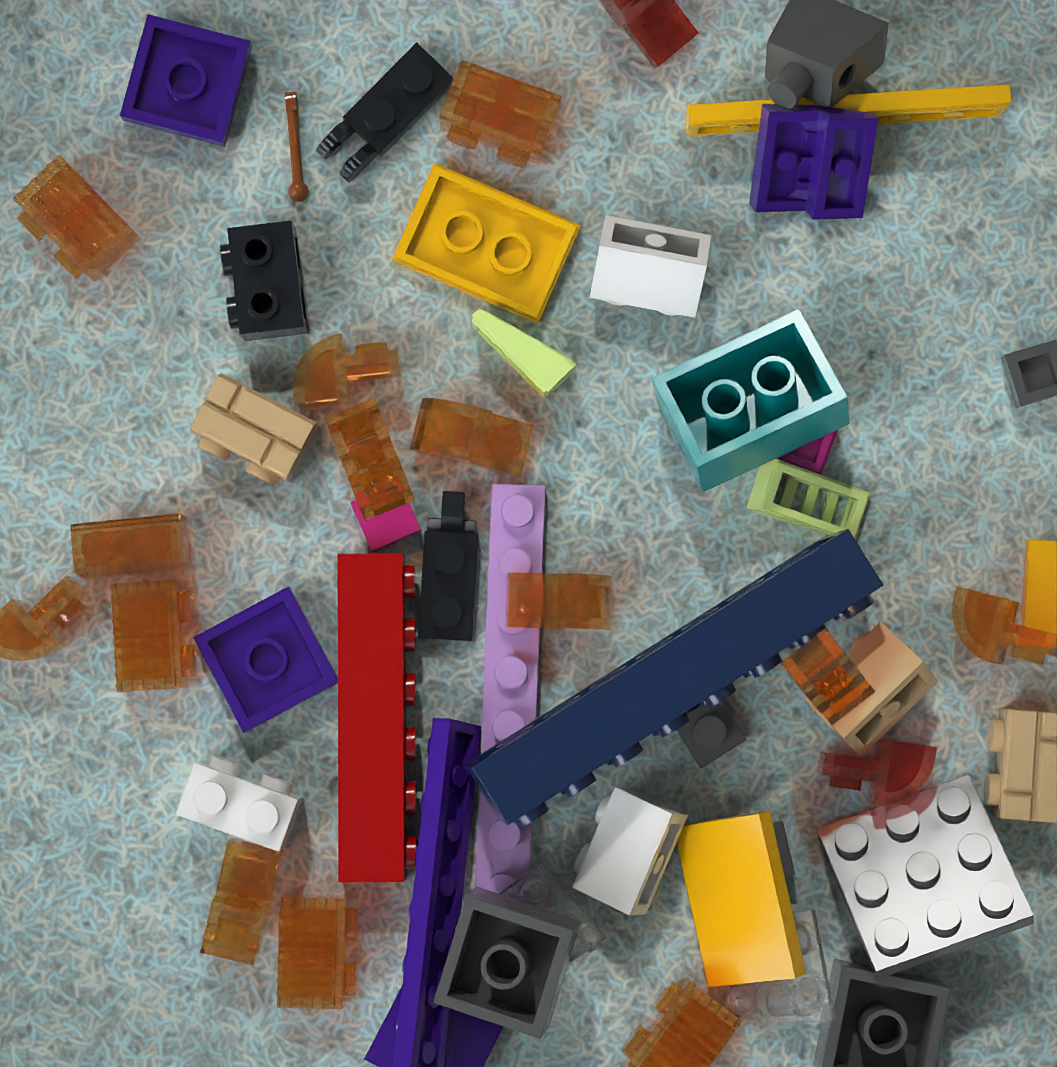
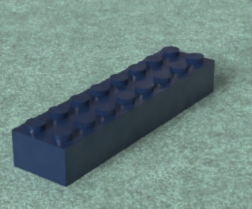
(673, 676)

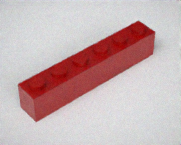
(373, 717)

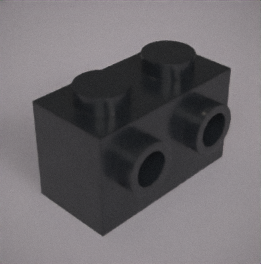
(265, 281)

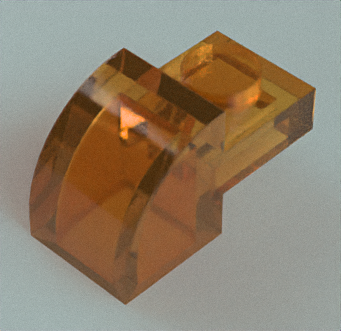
(327, 370)
(471, 436)
(369, 459)
(558, 601)
(988, 627)
(28, 632)
(827, 676)
(241, 902)

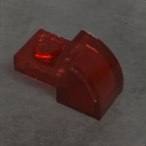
(654, 26)
(893, 773)

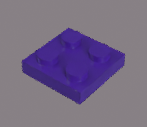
(186, 80)
(266, 659)

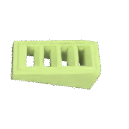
(533, 360)
(767, 484)

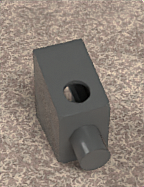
(822, 52)

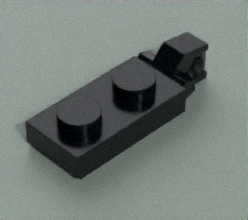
(448, 573)

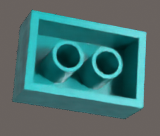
(751, 400)

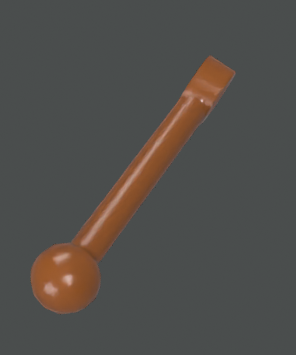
(297, 190)

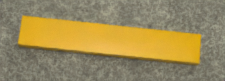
(887, 106)

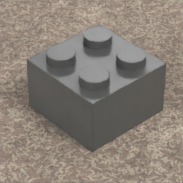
(507, 962)
(881, 1020)

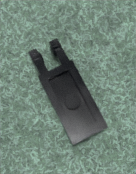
(388, 109)

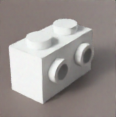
(650, 266)
(240, 805)
(628, 850)

